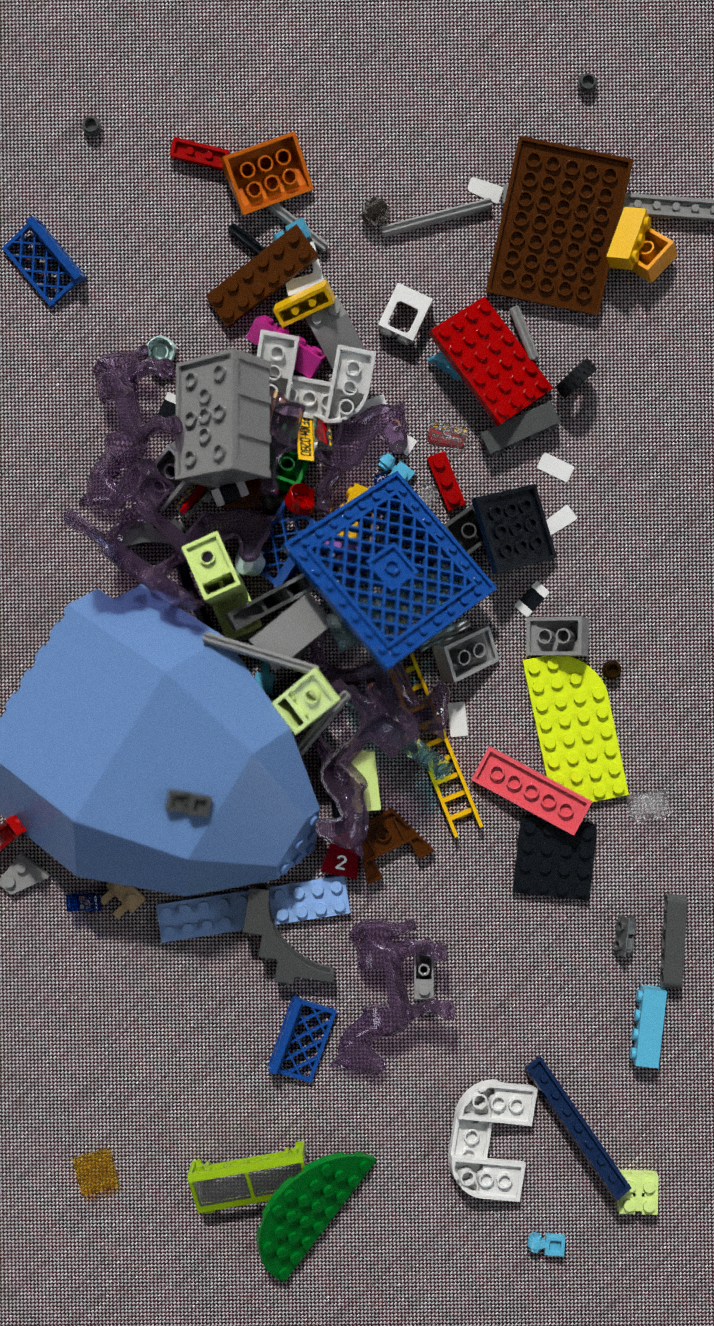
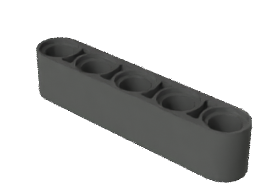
(673, 941)

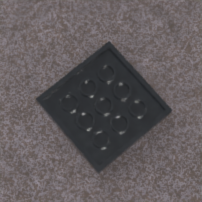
(514, 528)
(554, 860)

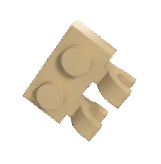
(128, 895)

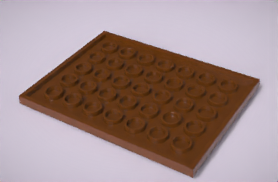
(558, 225)

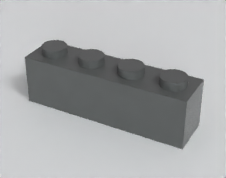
(520, 428)

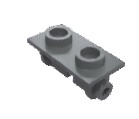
(623, 943)

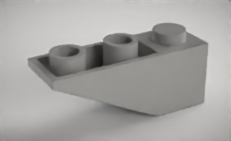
(423, 976)

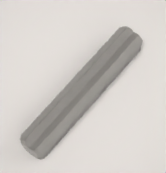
(523, 332)
(450, 631)

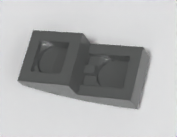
(188, 803)

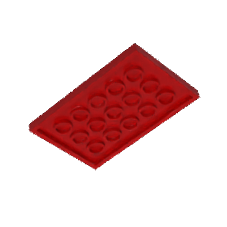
(490, 361)

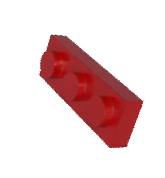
(197, 153)
(446, 481)

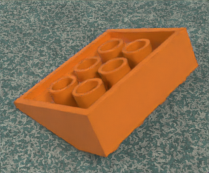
(267, 173)

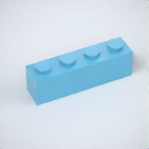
(649, 1026)

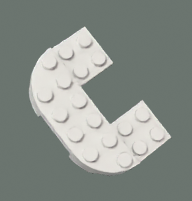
(323, 399)
(471, 1133)

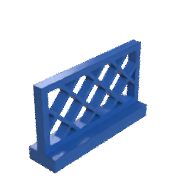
(58, 254)
(289, 567)
(285, 1038)

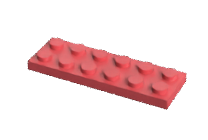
(531, 790)

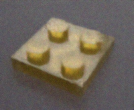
(96, 1171)

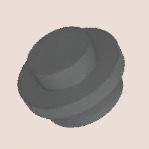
(587, 83)
(91, 126)

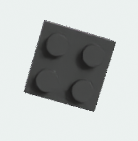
(466, 530)

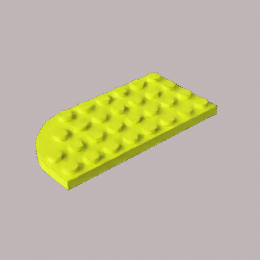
(575, 726)

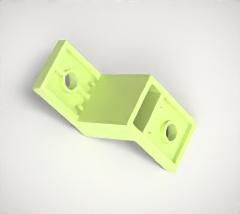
(219, 581)
(306, 701)

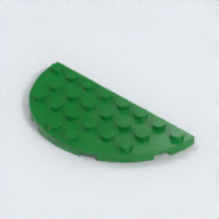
(305, 1207)

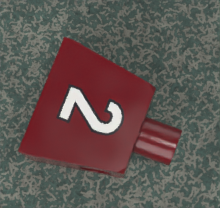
(340, 862)

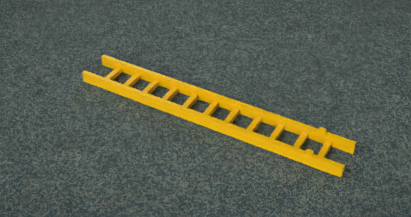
(463, 813)

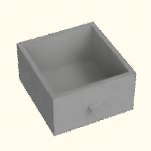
(293, 628)

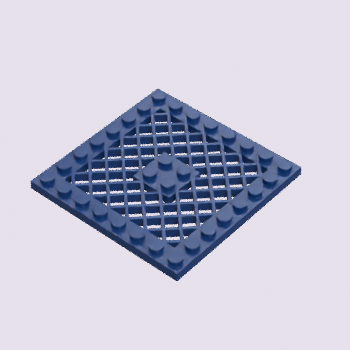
(390, 569)

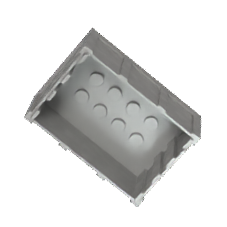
(224, 419)

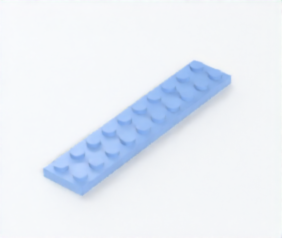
(227, 910)

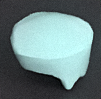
(161, 348)
(249, 568)

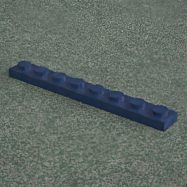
(577, 1128)

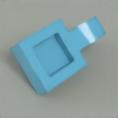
(265, 679)

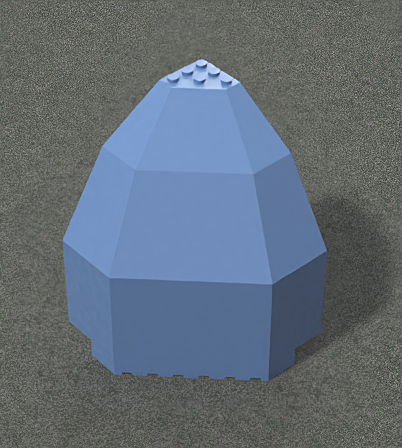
(141, 707)

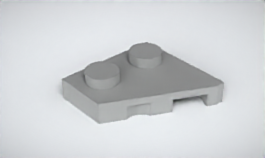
(22, 874)

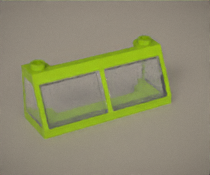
(243, 1179)

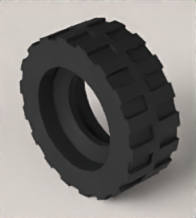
(575, 378)

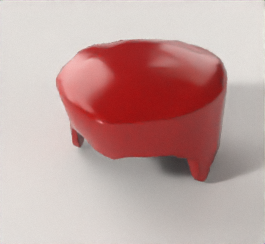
(300, 499)

